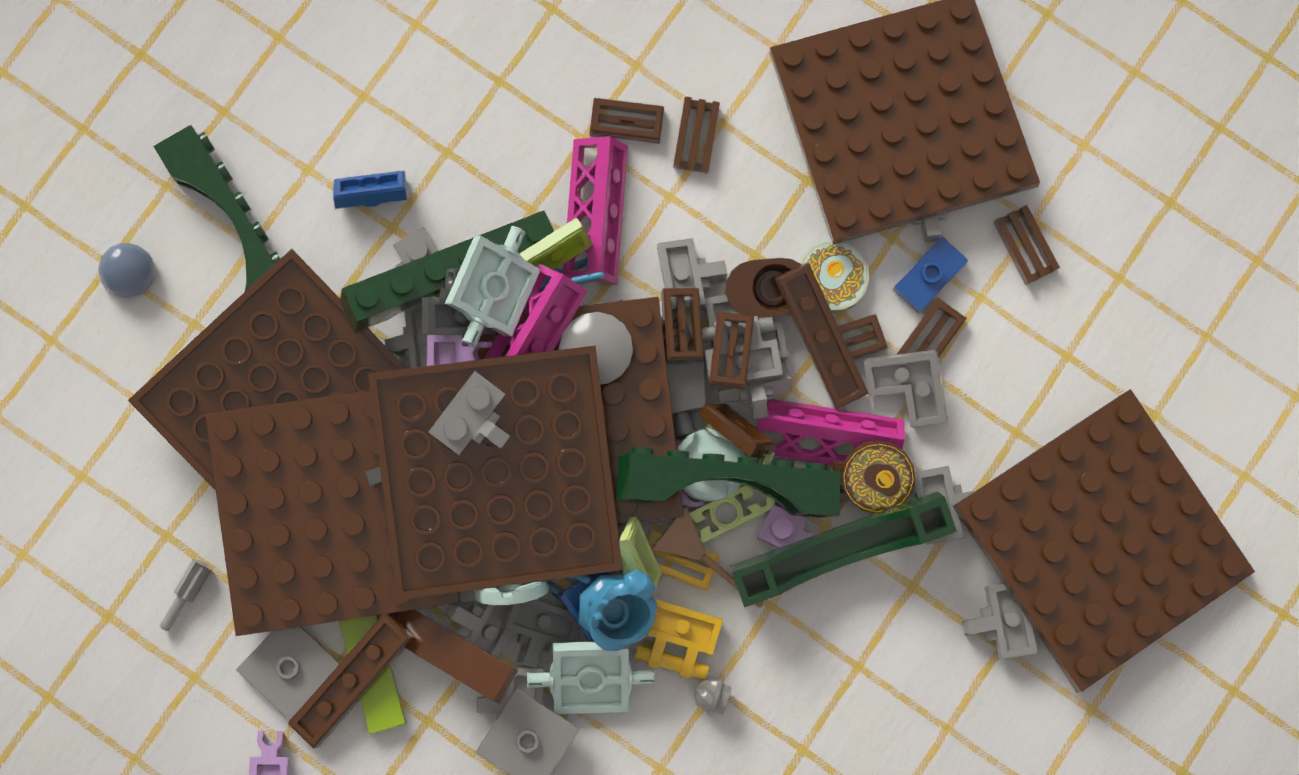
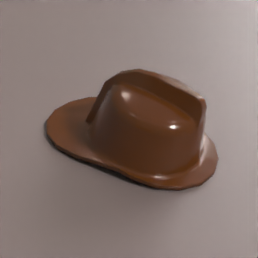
(754, 290)

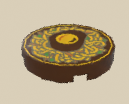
(877, 476)

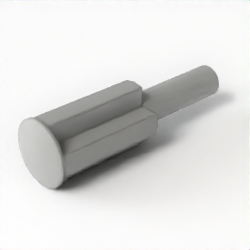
(186, 590)

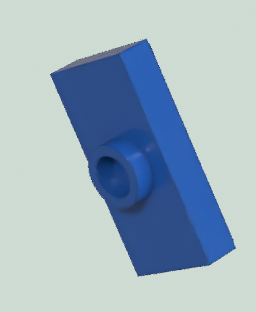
(370, 189)
(930, 274)

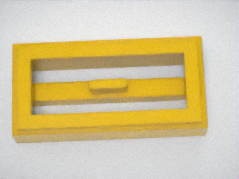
(707, 571)

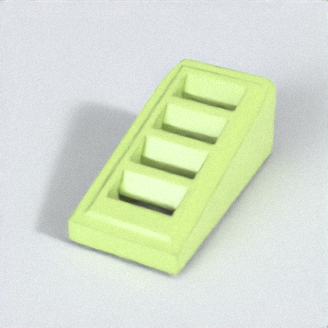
(636, 551)

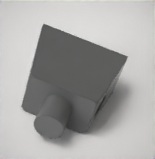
(686, 394)

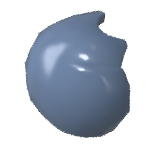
(126, 270)

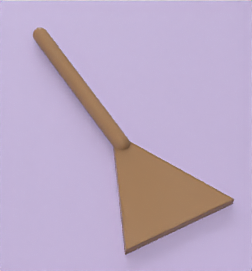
(684, 541)

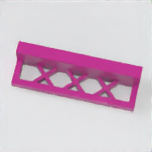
(605, 204)
(548, 316)
(825, 425)

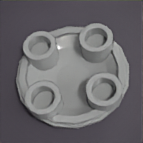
(610, 338)

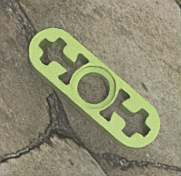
(754, 510)

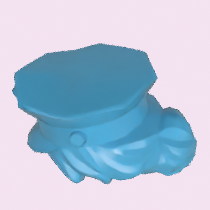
(618, 609)

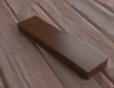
(821, 335)
(457, 655)
(351, 680)

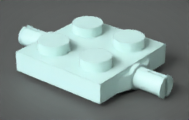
(492, 286)
(590, 679)

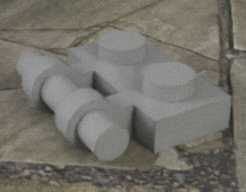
(764, 355)

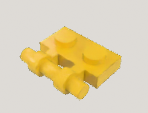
(683, 628)

